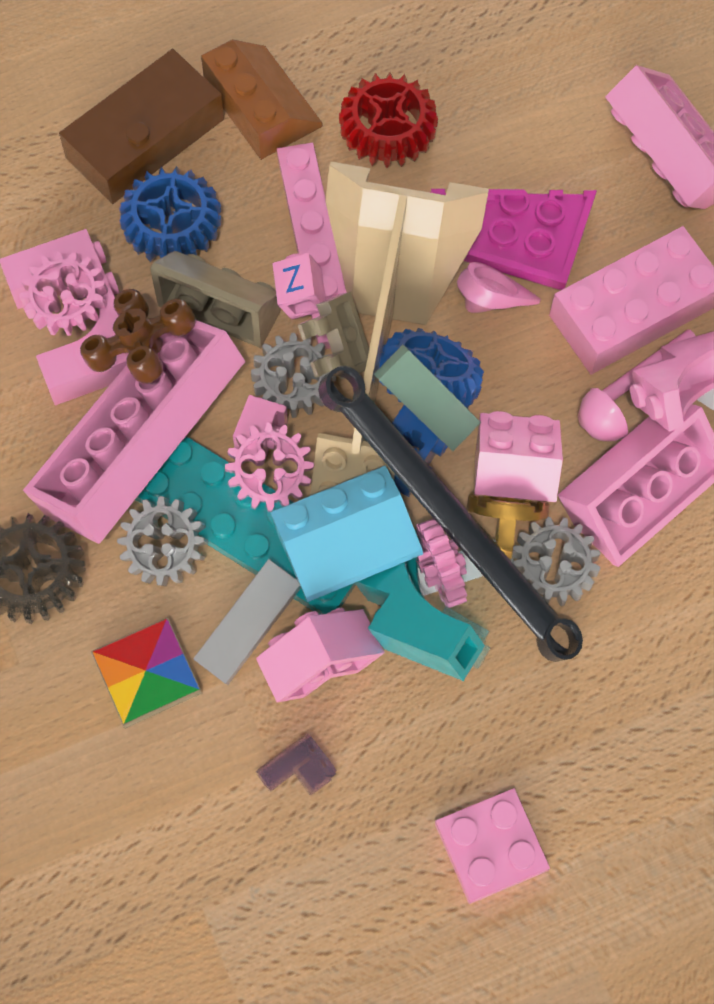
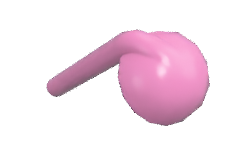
(600, 413)

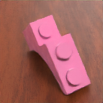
(676, 382)

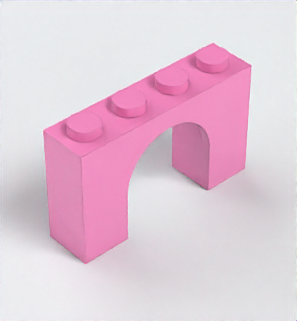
(64, 367)

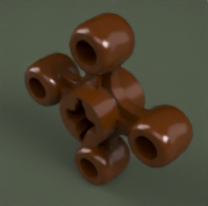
(138, 335)

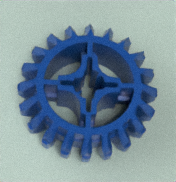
(154, 202)
(443, 358)

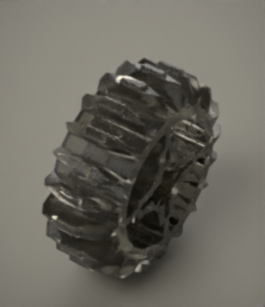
(61, 570)

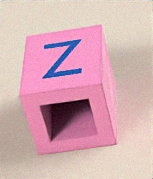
(298, 285)

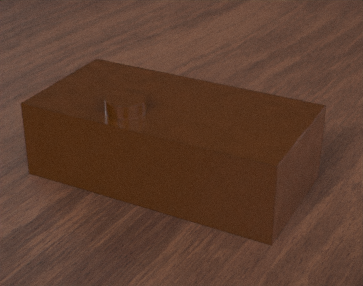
(142, 125)

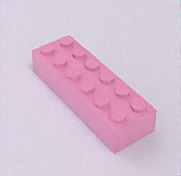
(133, 433)

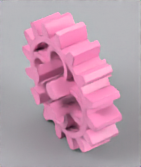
(52, 273)
(251, 450)
(441, 563)

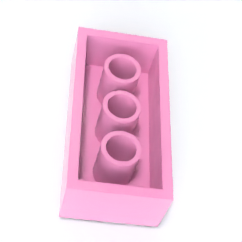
(635, 300)

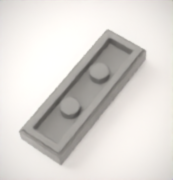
(248, 622)

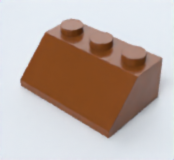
(259, 96)

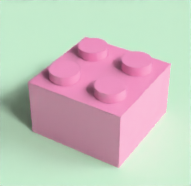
(518, 457)

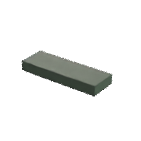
(427, 398)

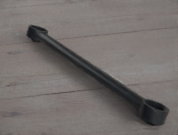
(450, 514)

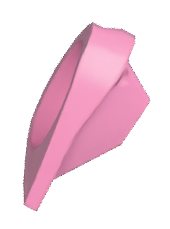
(491, 290)

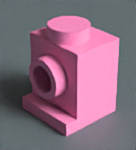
(257, 413)

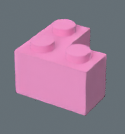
(317, 651)

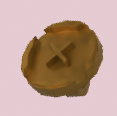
(507, 512)

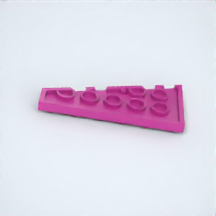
(531, 233)

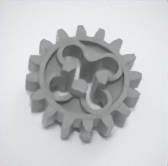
(273, 384)
(575, 550)
(178, 558)

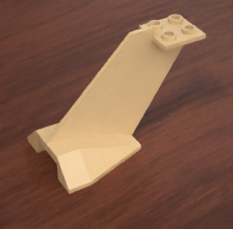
(397, 261)

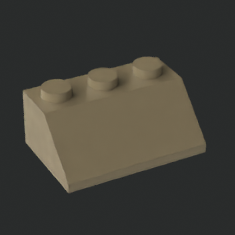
(217, 296)

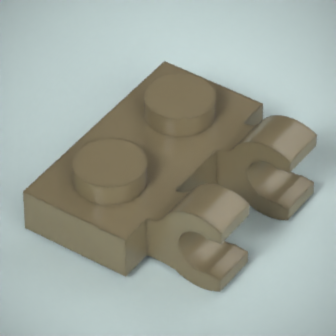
(344, 333)

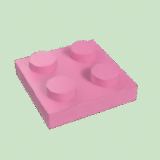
(491, 846)

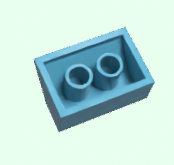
(346, 533)

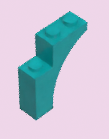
(416, 628)

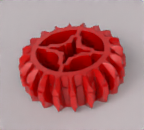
(391, 132)

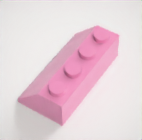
(669, 131)
(642, 484)

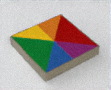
(146, 672)

